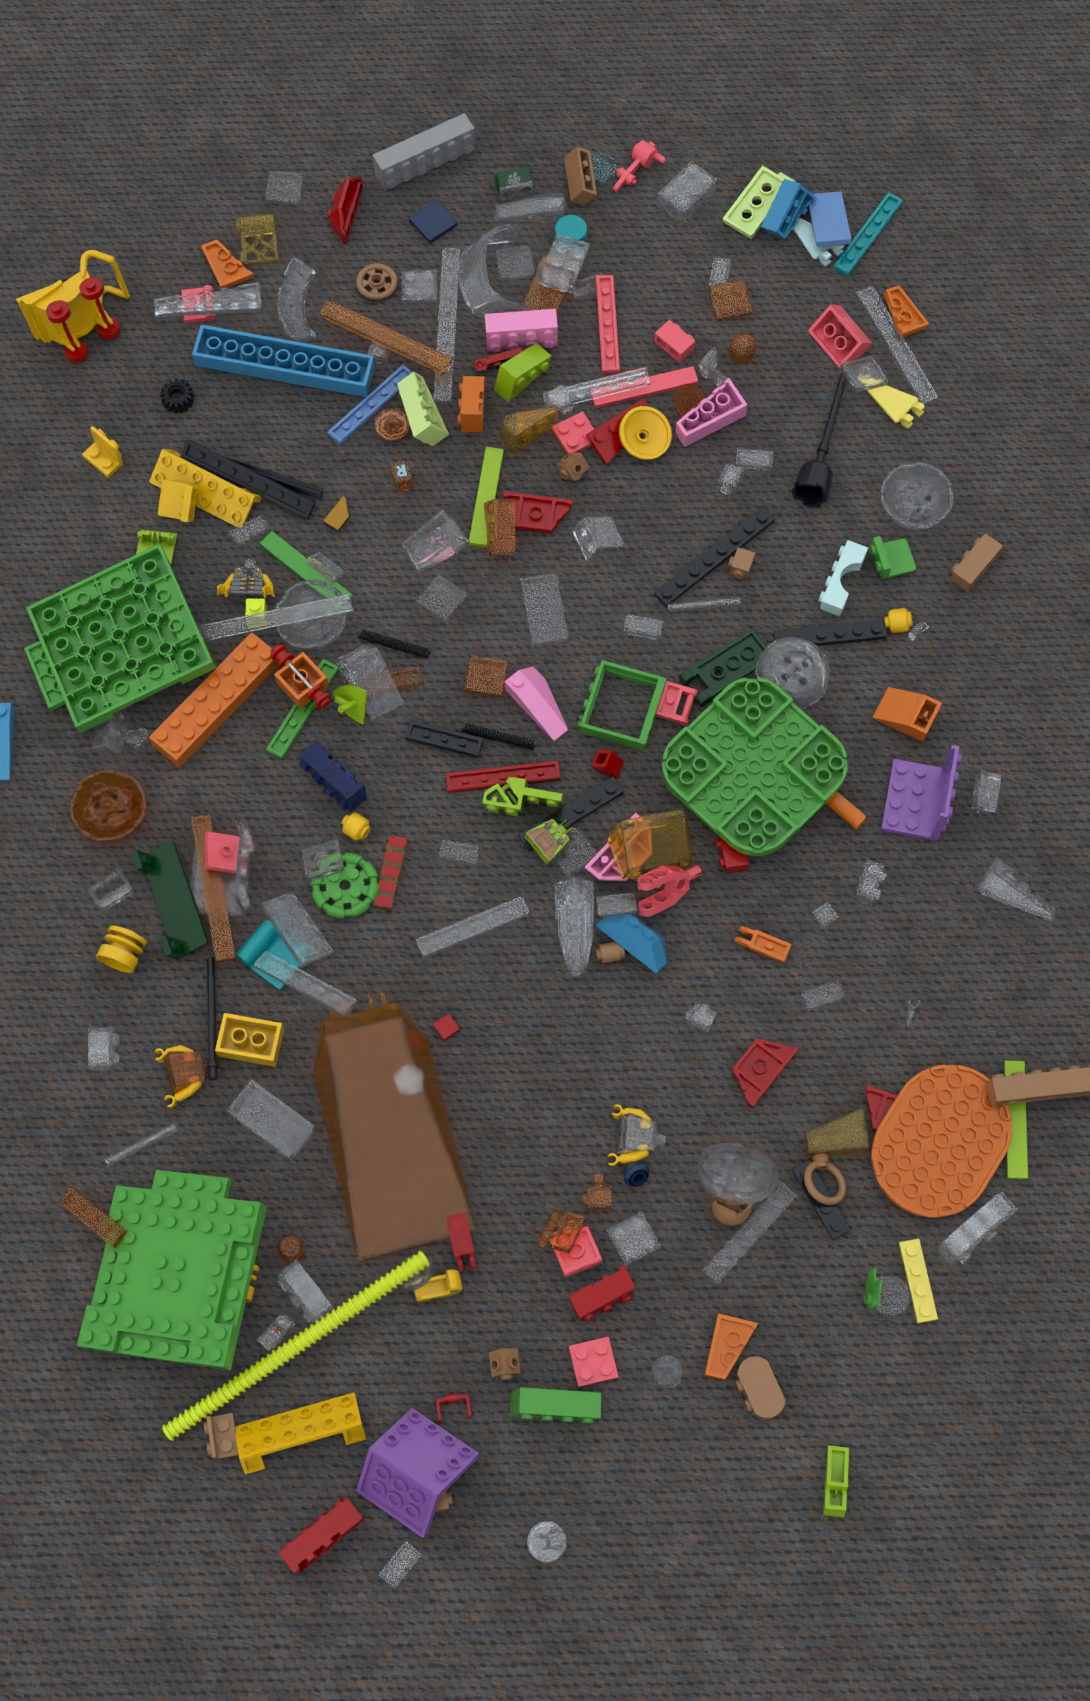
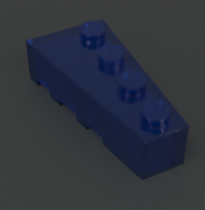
(332, 777)

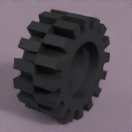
(174, 387)

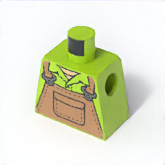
(549, 839)

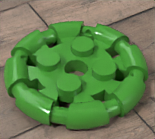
(349, 896)

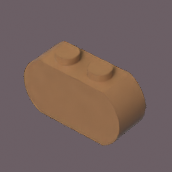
(760, 1388)

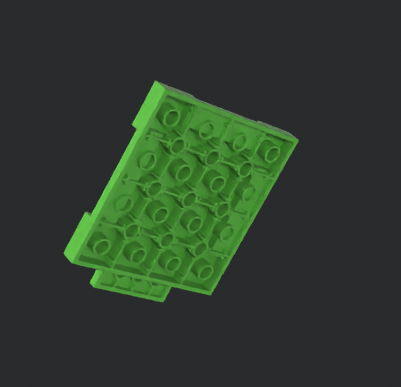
(115, 639)
(178, 1274)

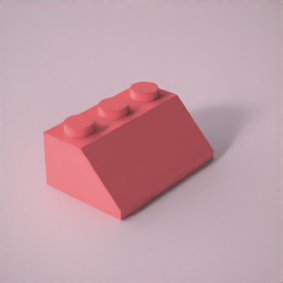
(839, 335)

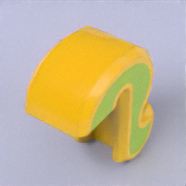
(440, 1286)

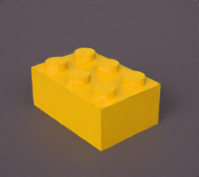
(249, 1039)

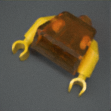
(184, 1071)

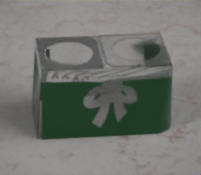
(513, 178)

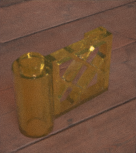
(253, 226)

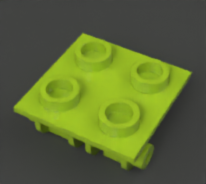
(151, 538)

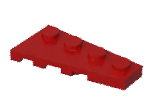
(606, 437)

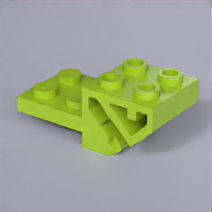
(496, 799)

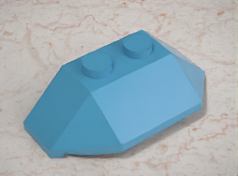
(636, 939)

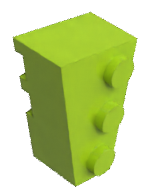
(521, 371)

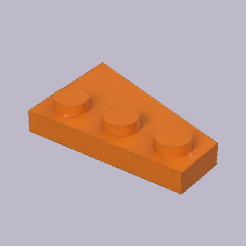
(224, 266)

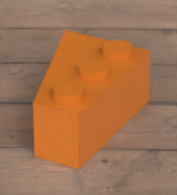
(471, 403)

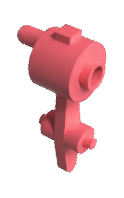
(643, 154)

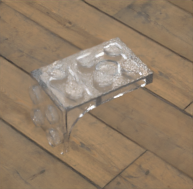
(563, 263)

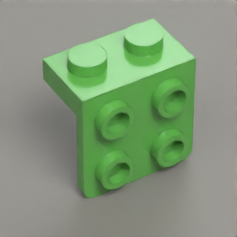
(892, 557)

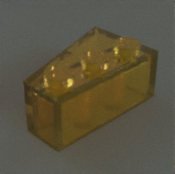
(839, 1137)

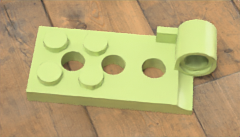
(744, 204)

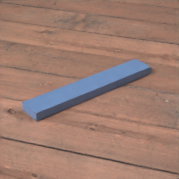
(368, 407)

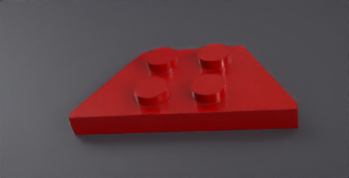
(538, 512)
(760, 1067)
(878, 1104)

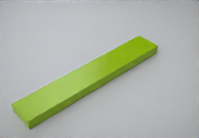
(486, 492)
(1017, 1152)

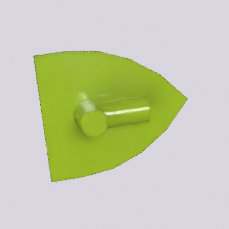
(351, 701)

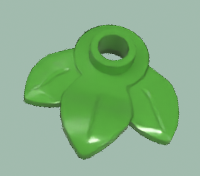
(873, 1290)

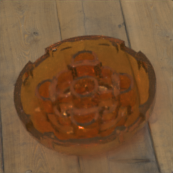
(98, 789)

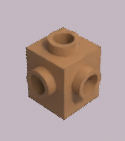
(572, 466)
(504, 1363)

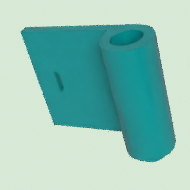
(265, 939)

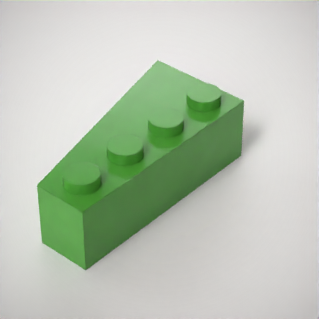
(555, 1404)

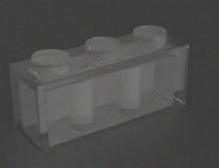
(304, 1292)

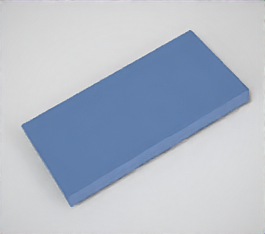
(829, 220)

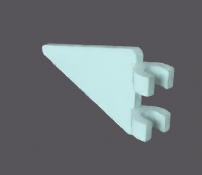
(805, 234)

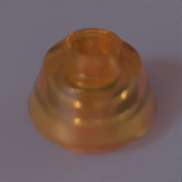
(295, 1252)

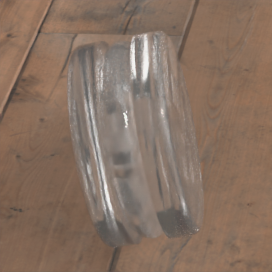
(546, 1542)

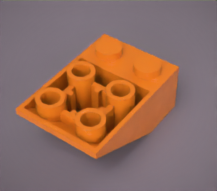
(907, 712)

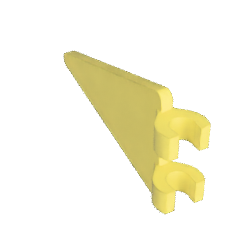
(897, 404)

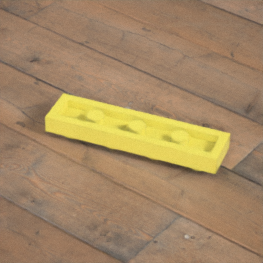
(918, 1281)

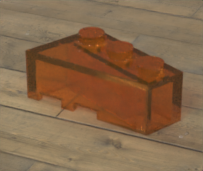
(500, 527)

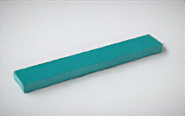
(867, 234)

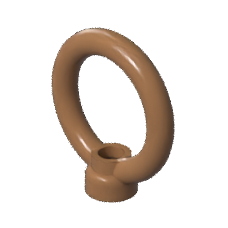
(821, 1163)

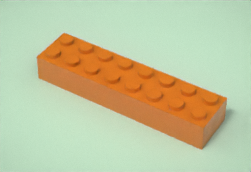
(214, 700)

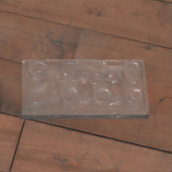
(297, 929)

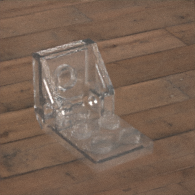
(368, 671)

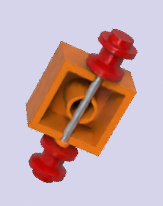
(300, 678)

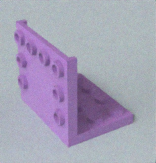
(921, 797)
(412, 1470)

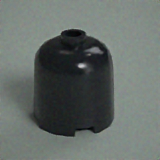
(813, 483)

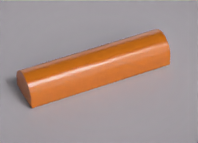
(847, 811)

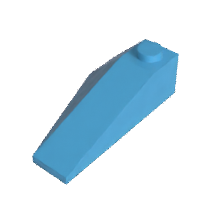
(7, 724)

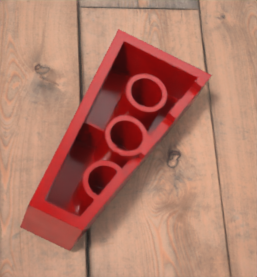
(321, 1536)

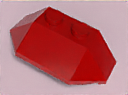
(345, 206)

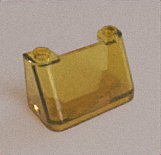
(651, 843)

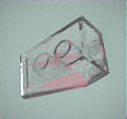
(435, 541)

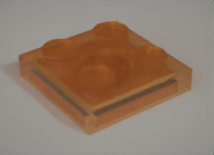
(730, 300)
(486, 676)

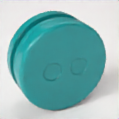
(572, 227)

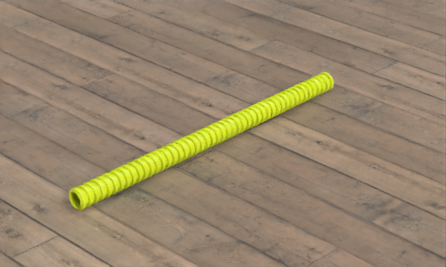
(294, 1346)

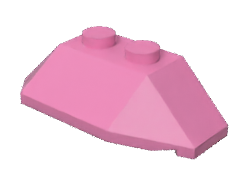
(604, 865)

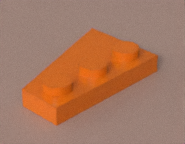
(904, 312)
(727, 1344)

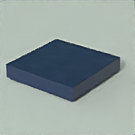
(433, 221)

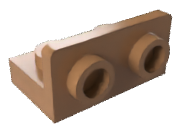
(221, 1436)

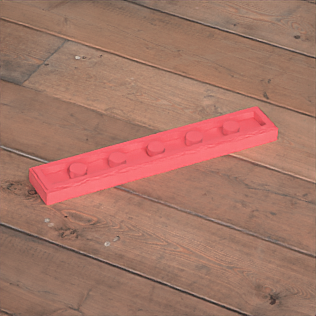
(607, 324)
(659, 384)

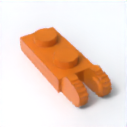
(764, 944)

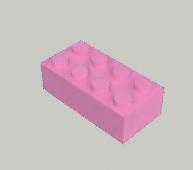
(521, 329)

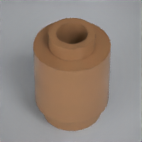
(610, 952)

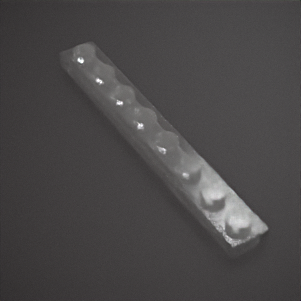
(897, 346)

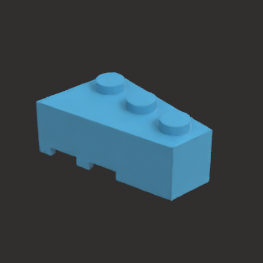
(786, 208)

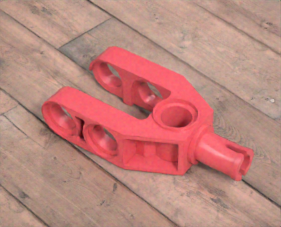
(676, 885)

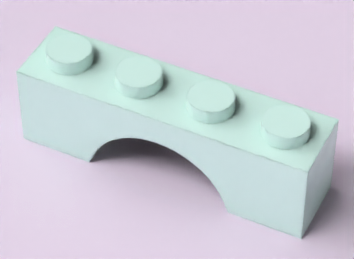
(851, 559)

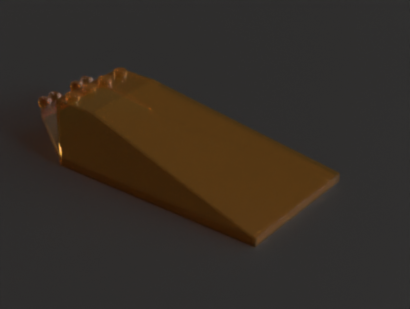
(387, 1148)

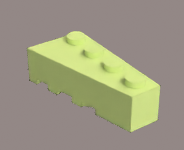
(421, 410)

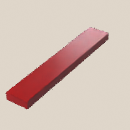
(489, 777)

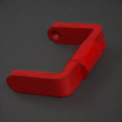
(452, 1398)

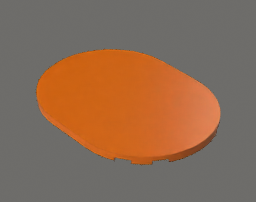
(940, 1142)

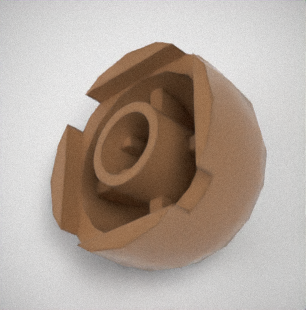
(730, 1213)

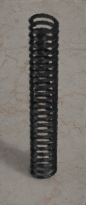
(391, 646)
(499, 739)

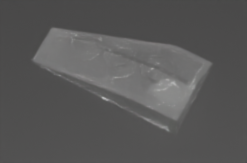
(535, 209)
(1004, 887)

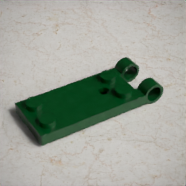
(734, 662)

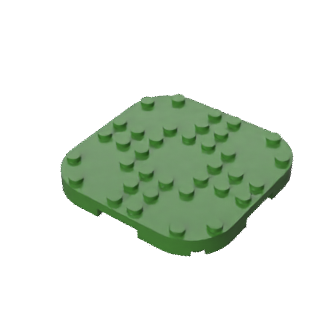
(754, 766)

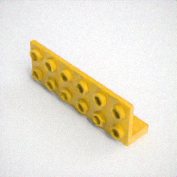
(213, 494)
(297, 1428)

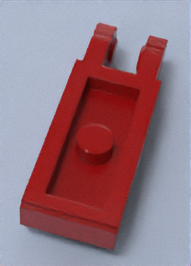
(460, 1238)

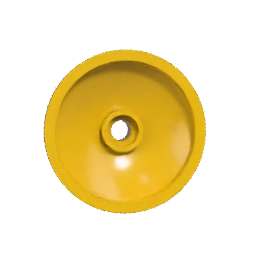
(652, 426)

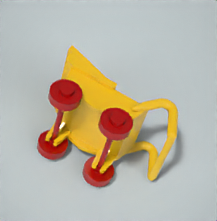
(73, 308)

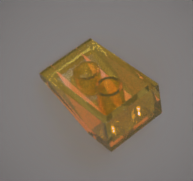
(528, 426)

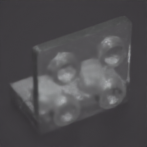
(597, 534)

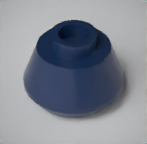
(635, 1174)

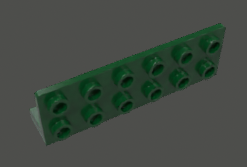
(173, 900)

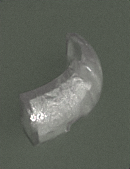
(292, 300)

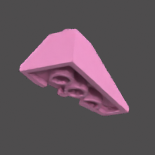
(535, 698)

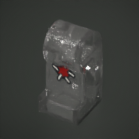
(276, 1332)

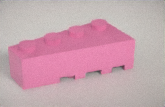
(712, 413)

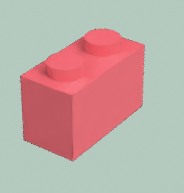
(674, 341)

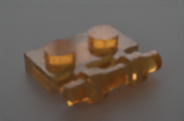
(567, 1232)

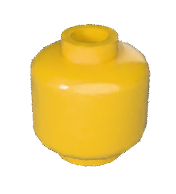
(899, 620)
(356, 826)

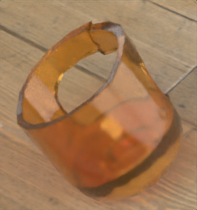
(742, 348)

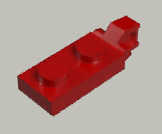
(496, 359)

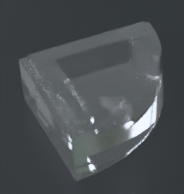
(917, 631)

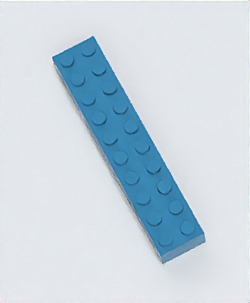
(284, 360)

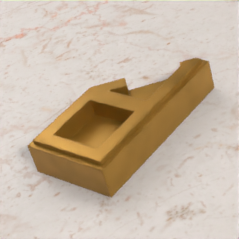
(338, 516)

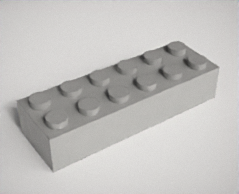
(424, 152)

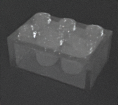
(687, 192)

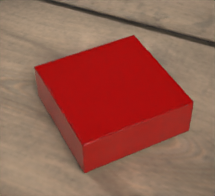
(446, 1027)

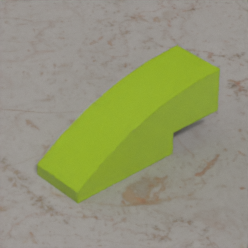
(836, 1481)

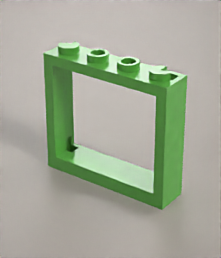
(632, 675)

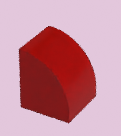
(607, 763)

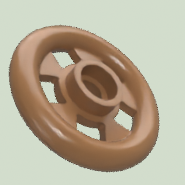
(374, 277)

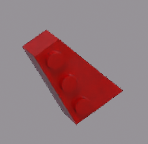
(602, 1294)

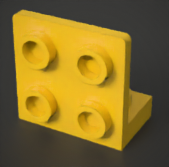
(103, 453)
(178, 500)

